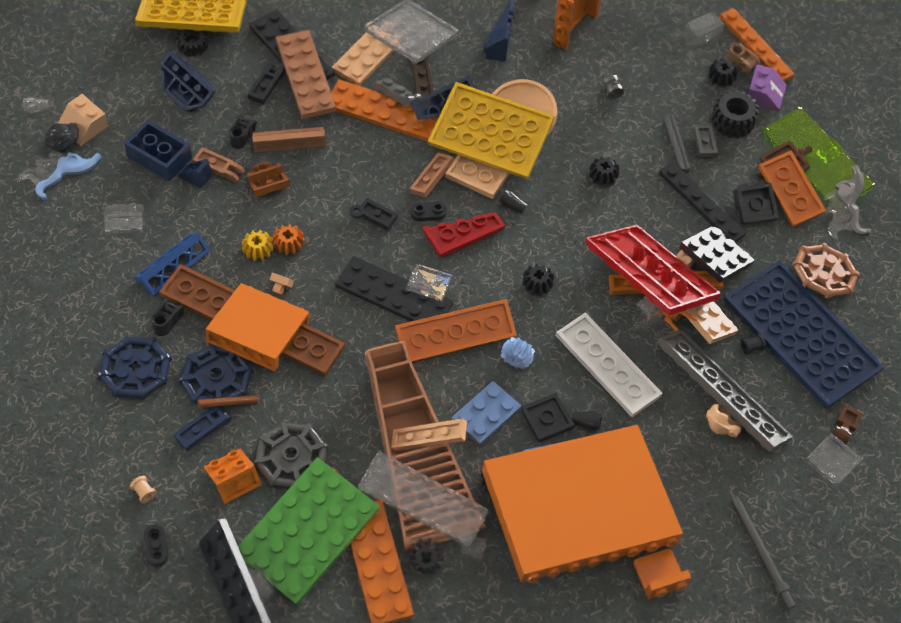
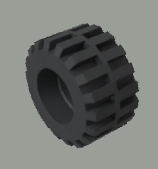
(735, 124)

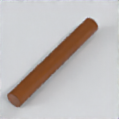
(227, 401)

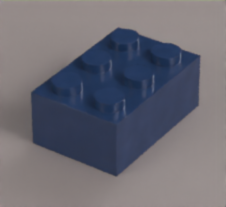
(158, 150)

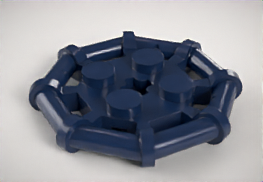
(129, 358)
(211, 364)

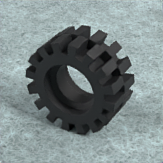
(192, 48)

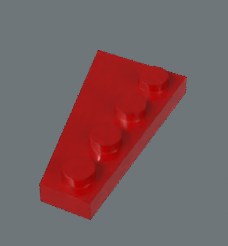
(455, 236)

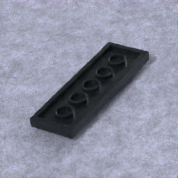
(275, 25)
(388, 291)
(232, 575)

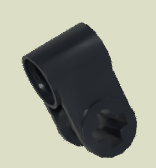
(241, 131)
(167, 315)

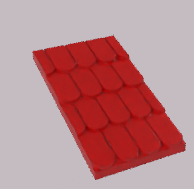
(652, 269)

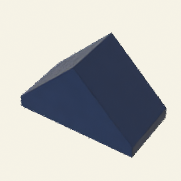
(197, 172)

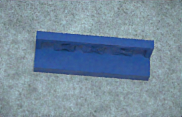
(168, 257)

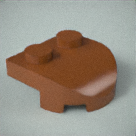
(267, 178)

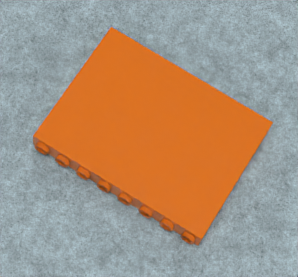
(580, 503)

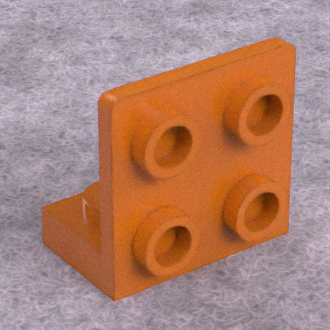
(233, 475)

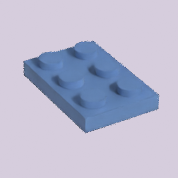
(487, 412)

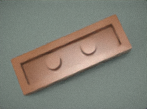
(431, 175)

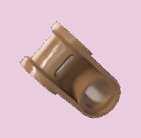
(742, 58)

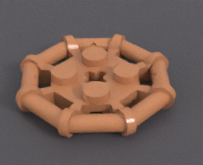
(812, 272)

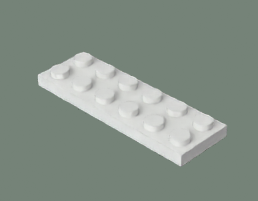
(609, 364)

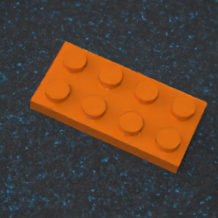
(792, 189)

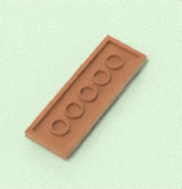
(305, 74)

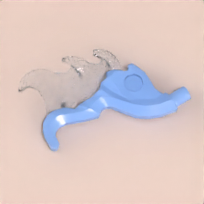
(54, 169)

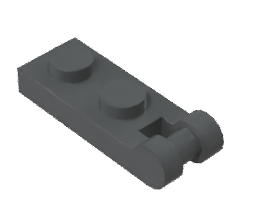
(396, 92)

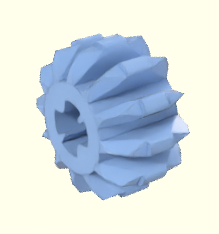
(517, 353)

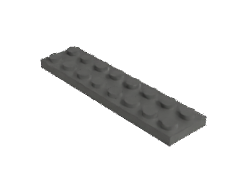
(725, 390)

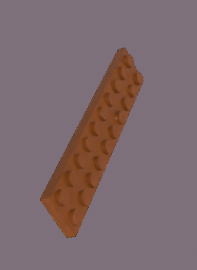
(206, 298)

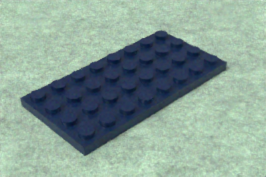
(803, 334)

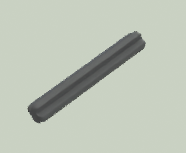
(677, 143)

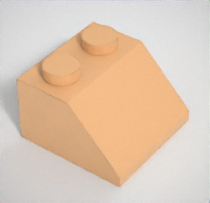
(88, 117)

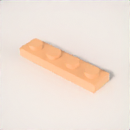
(429, 435)

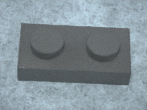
(705, 141)

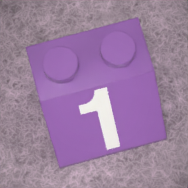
(767, 88)

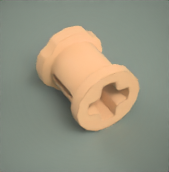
(143, 489)

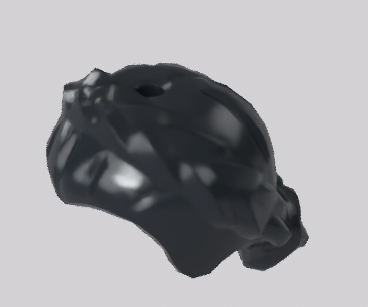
(61, 135)

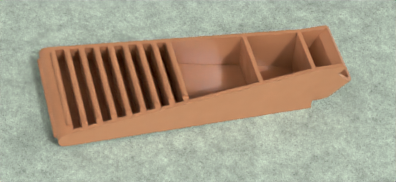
(404, 404)

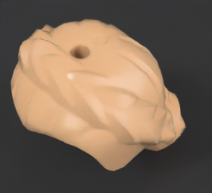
(721, 421)

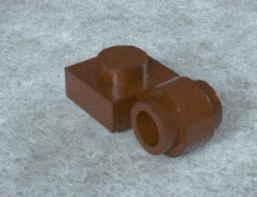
(848, 420)

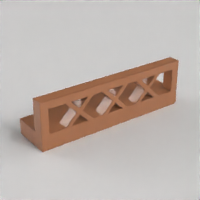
(289, 139)

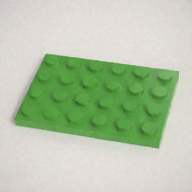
(308, 530)

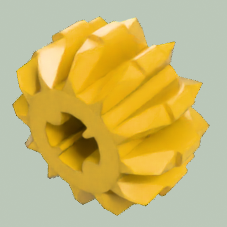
(257, 245)

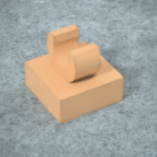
(281, 282)

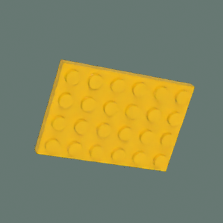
(192, 14)
(491, 130)

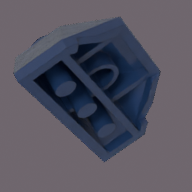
(184, 83)

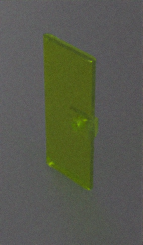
(826, 161)

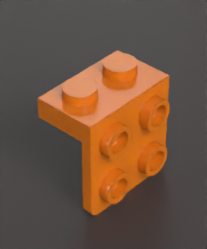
(660, 574)

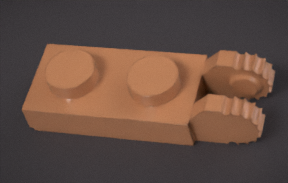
(220, 165)

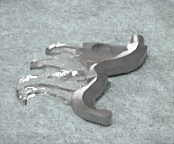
(843, 207)

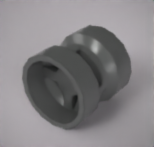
(613, 87)

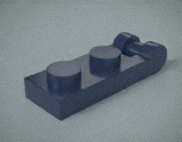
(201, 427)

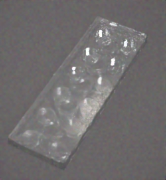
(423, 499)

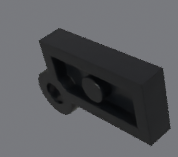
(374, 213)

